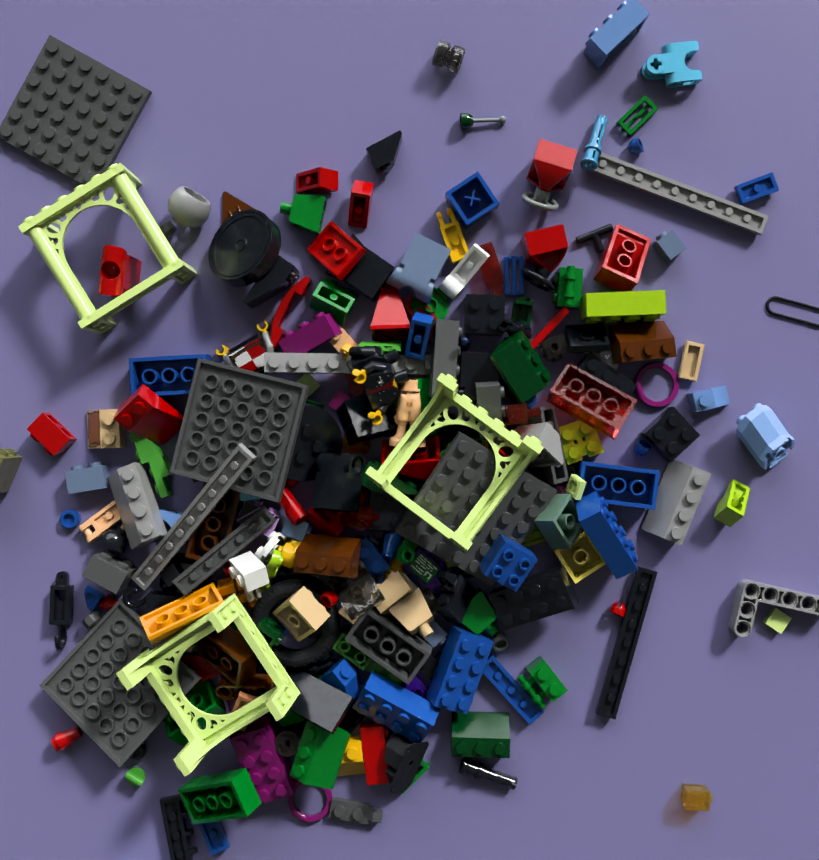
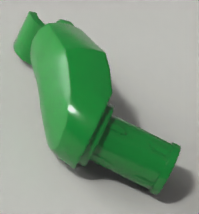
(406, 551)

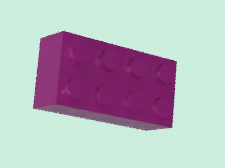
(264, 764)

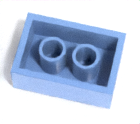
(615, 32)

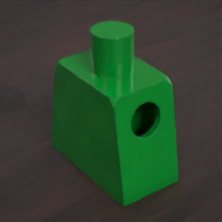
(306, 212)
(480, 615)

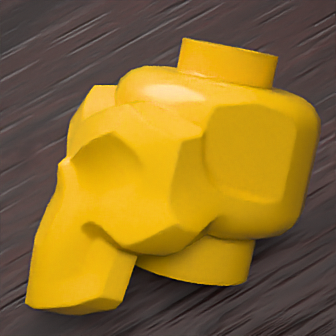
(288, 552)

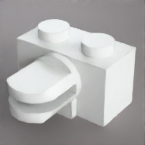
(249, 574)

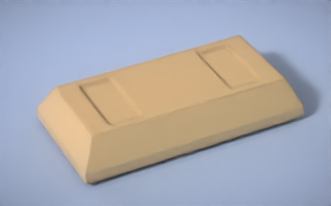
(691, 361)

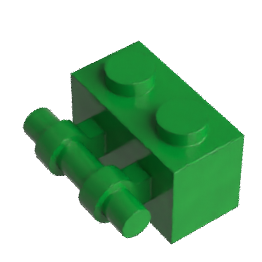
(568, 287)
(333, 299)
(545, 678)

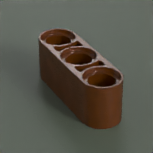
(255, 686)

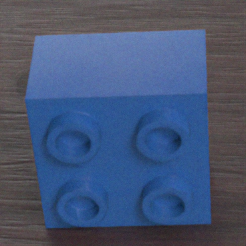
(471, 200)
(507, 562)

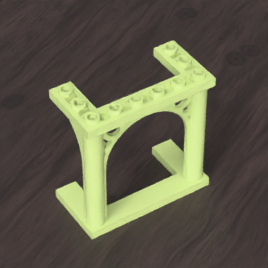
(43, 233)
(445, 397)
(149, 664)

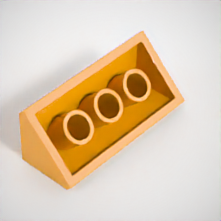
(180, 613)

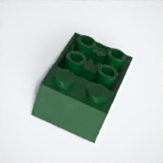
(404, 487)

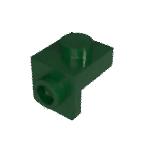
(522, 310)
(271, 629)

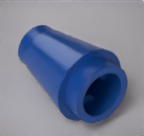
(391, 544)

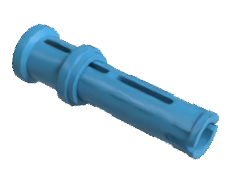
(593, 149)

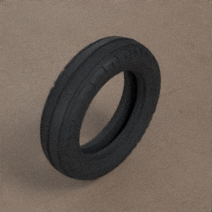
(330, 628)

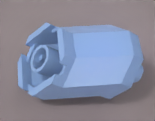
(764, 436)

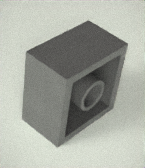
(110, 571)

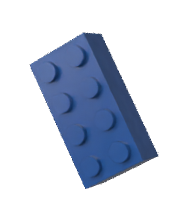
(165, 373)
(620, 483)
(606, 534)
(459, 670)
(396, 707)

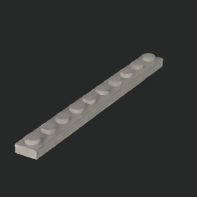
(681, 194)
(334, 363)
(193, 516)

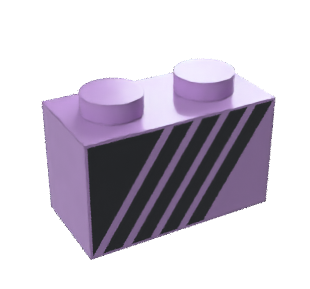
(251, 507)

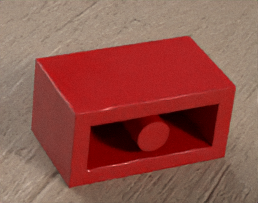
(51, 434)

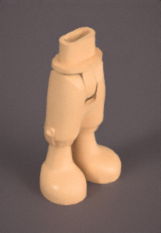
(407, 410)

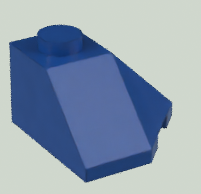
(343, 677)

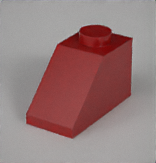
(317, 181)
(360, 203)

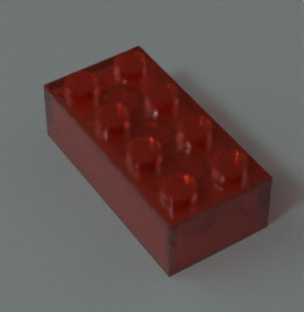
(591, 400)

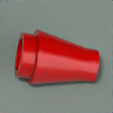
(66, 738)

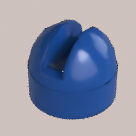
(637, 146)
(642, 447)

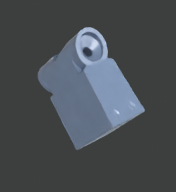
(420, 268)

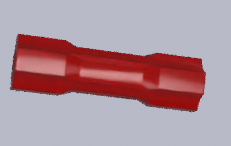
(292, 508)

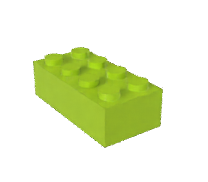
(623, 305)

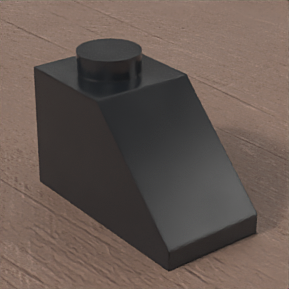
(384, 152)

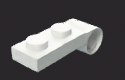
(464, 271)

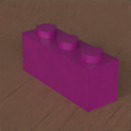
(310, 334)

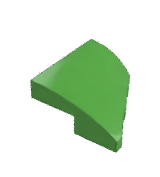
(386, 345)

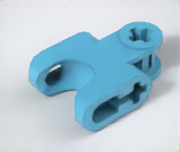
(672, 66)

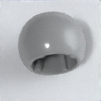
(188, 207)

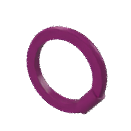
(639, 390)
(309, 818)

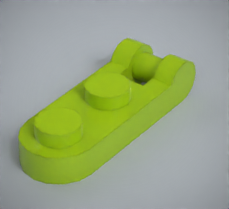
(272, 567)

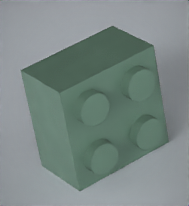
(560, 522)

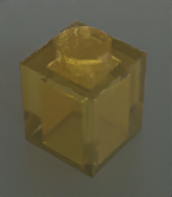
(695, 797)

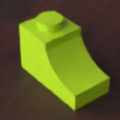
(733, 503)

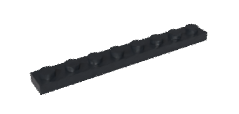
(626, 642)

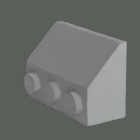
(552, 451)

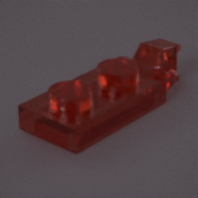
(491, 270)

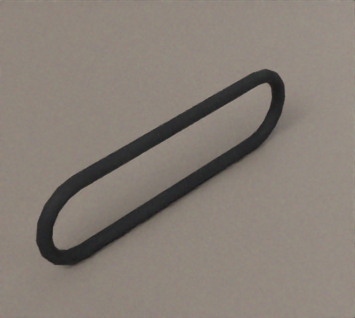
(788, 317)

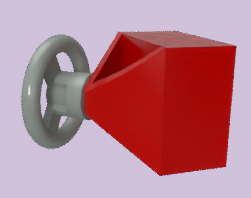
(548, 172)

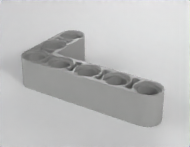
(775, 598)

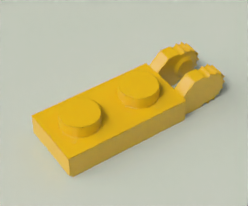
(452, 236)

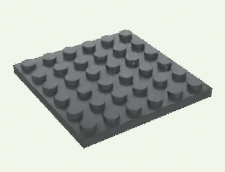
(73, 112)
(236, 408)
(453, 492)
(94, 697)

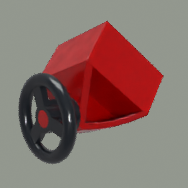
(544, 251)

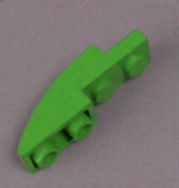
(150, 452)
(361, 659)

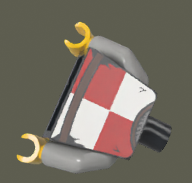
(249, 353)

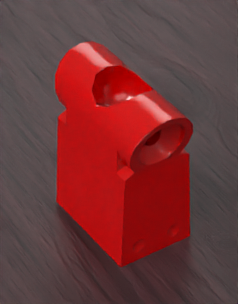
(117, 271)

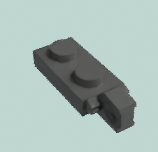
(354, 811)

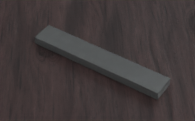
(224, 550)

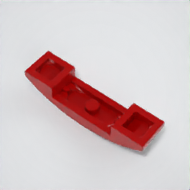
(300, 289)

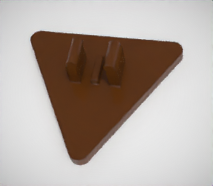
(231, 206)

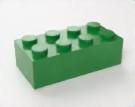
(219, 796)

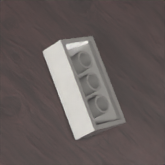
(676, 501)
(137, 505)

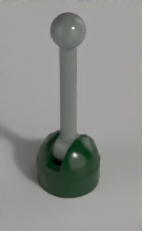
(467, 120)

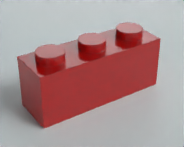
(374, 749)

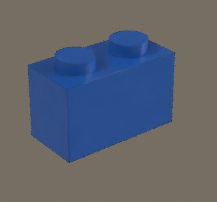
(419, 335)

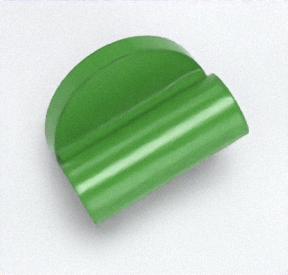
(135, 776)

